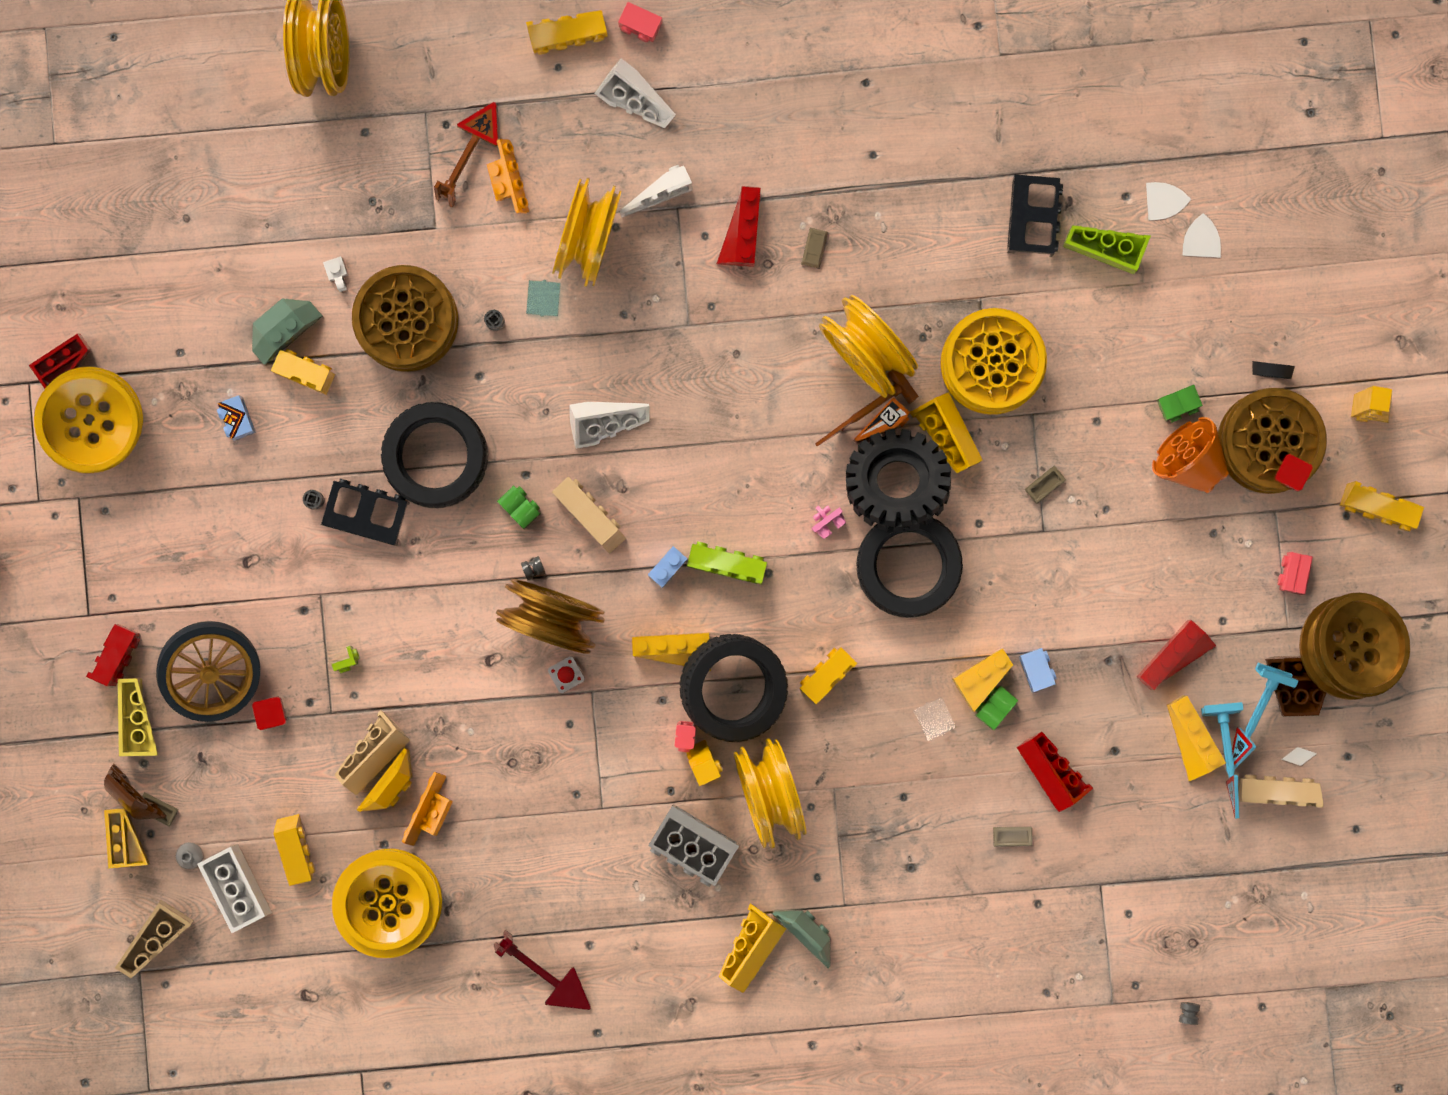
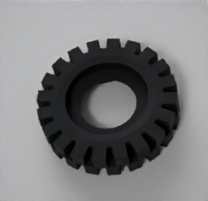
(898, 512)

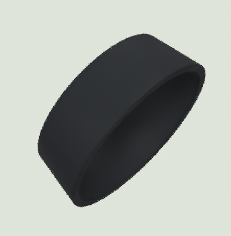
(1272, 370)

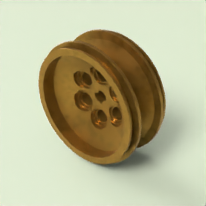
(423, 347)
(1244, 420)
(550, 616)
(1385, 646)

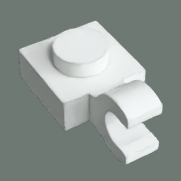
(336, 271)

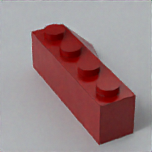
(741, 237)
(1181, 650)
(1053, 772)

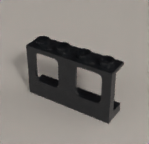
(1022, 213)
(361, 522)

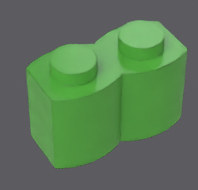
(1179, 403)
(519, 507)
(996, 707)

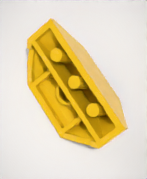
(390, 784)

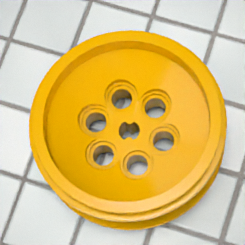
(316, 46)
(586, 232)
(868, 346)
(979, 392)
(78, 452)
(770, 793)

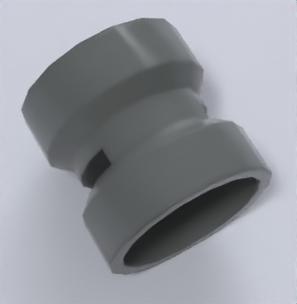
(494, 320)
(313, 499)
(537, 567)
(1189, 1011)

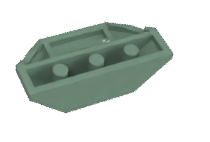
(281, 327)
(804, 928)

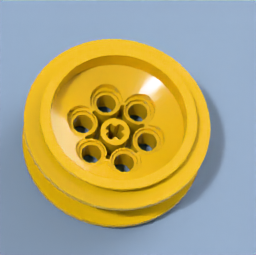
(352, 907)

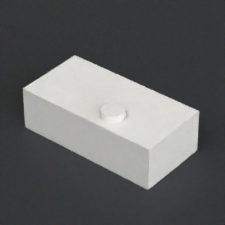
(234, 888)

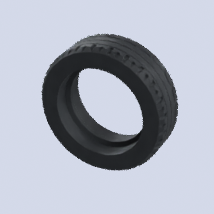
(434, 413)
(917, 606)
(762, 716)

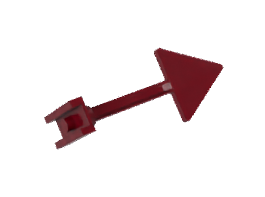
(567, 992)

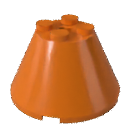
(1192, 456)

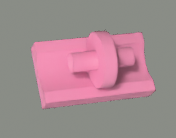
(821, 528)

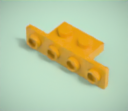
(506, 177)
(430, 811)

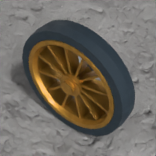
(208, 671)

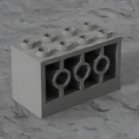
(696, 832)

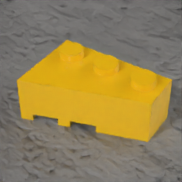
(982, 678)
(703, 763)

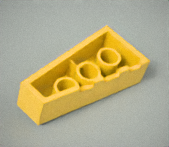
(1372, 404)

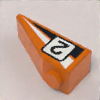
(888, 418)

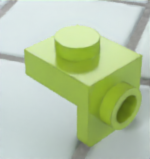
(344, 665)

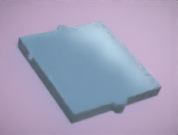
(543, 298)

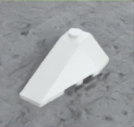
(630, 91)
(666, 187)
(603, 419)

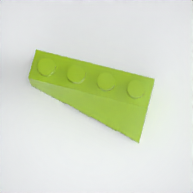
(1107, 246)
(727, 564)

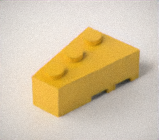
(303, 371)
(827, 674)
(122, 840)
(293, 850)

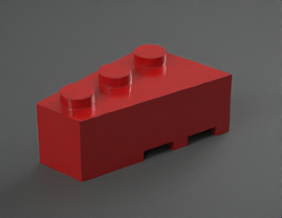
(60, 359)
(114, 656)

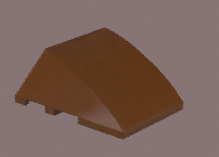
(1306, 697)
(128, 797)

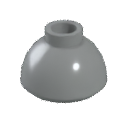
(189, 855)

